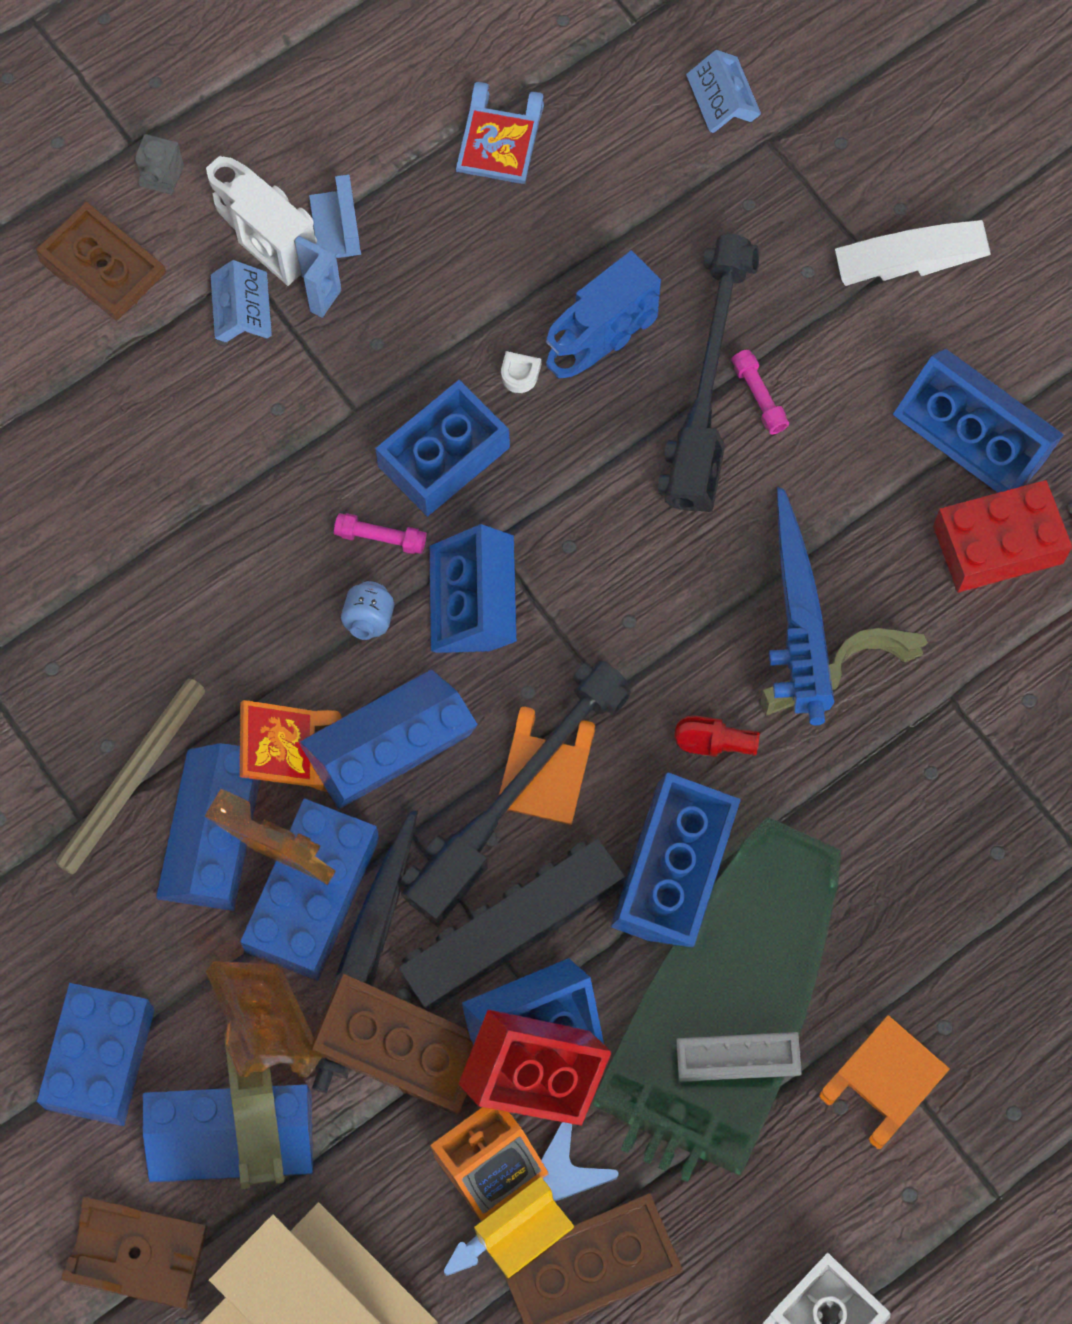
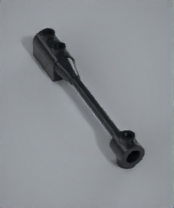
(698, 447)
(457, 861)

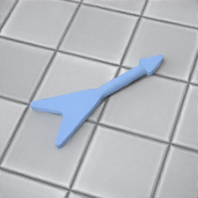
(563, 1181)

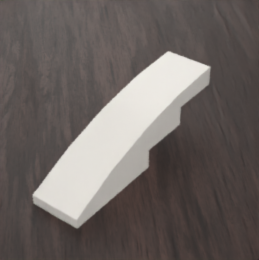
(913, 250)

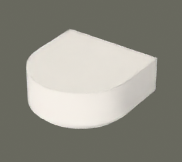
(520, 372)

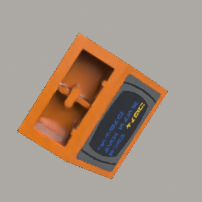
(488, 1160)

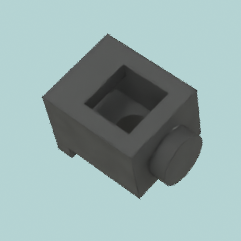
(159, 164)

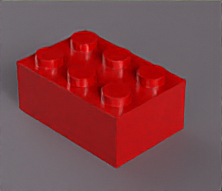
(1002, 536)
(534, 1068)

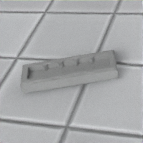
(738, 1056)

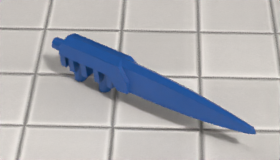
(805, 638)

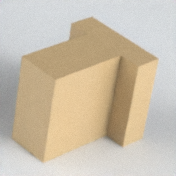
(310, 1278)

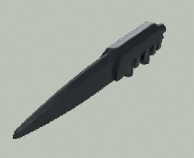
(371, 931)

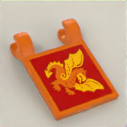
(272, 740)

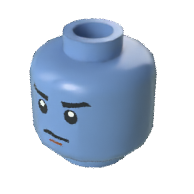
(367, 610)

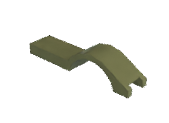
(900, 643)
(255, 1126)

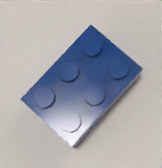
(443, 448)
(96, 1054)

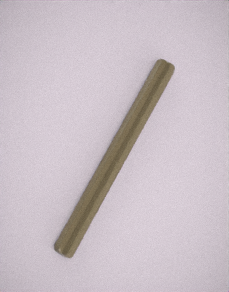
(130, 776)

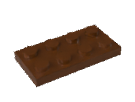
(394, 1043)
(596, 1265)

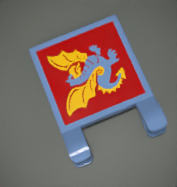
(499, 141)

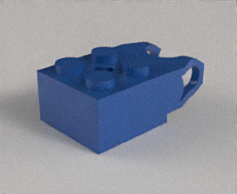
(605, 314)

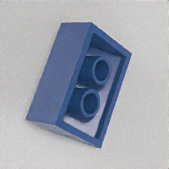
(473, 591)
(552, 995)

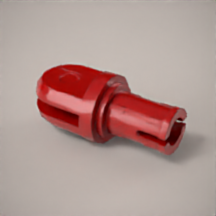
(711, 736)

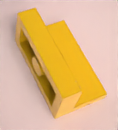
(523, 1228)

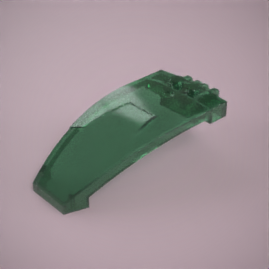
(741, 978)

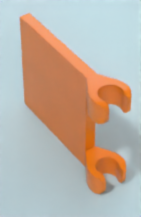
(558, 785)
(890, 1074)

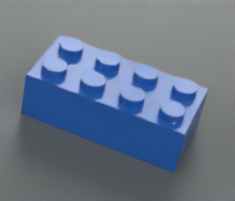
(299, 915)

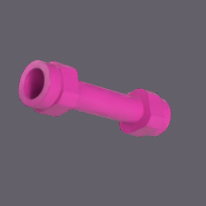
(746, 367)
(348, 527)

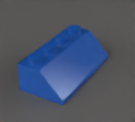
(977, 423)
(388, 737)
(201, 858)
(675, 862)
(195, 1133)

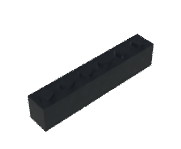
(511, 925)

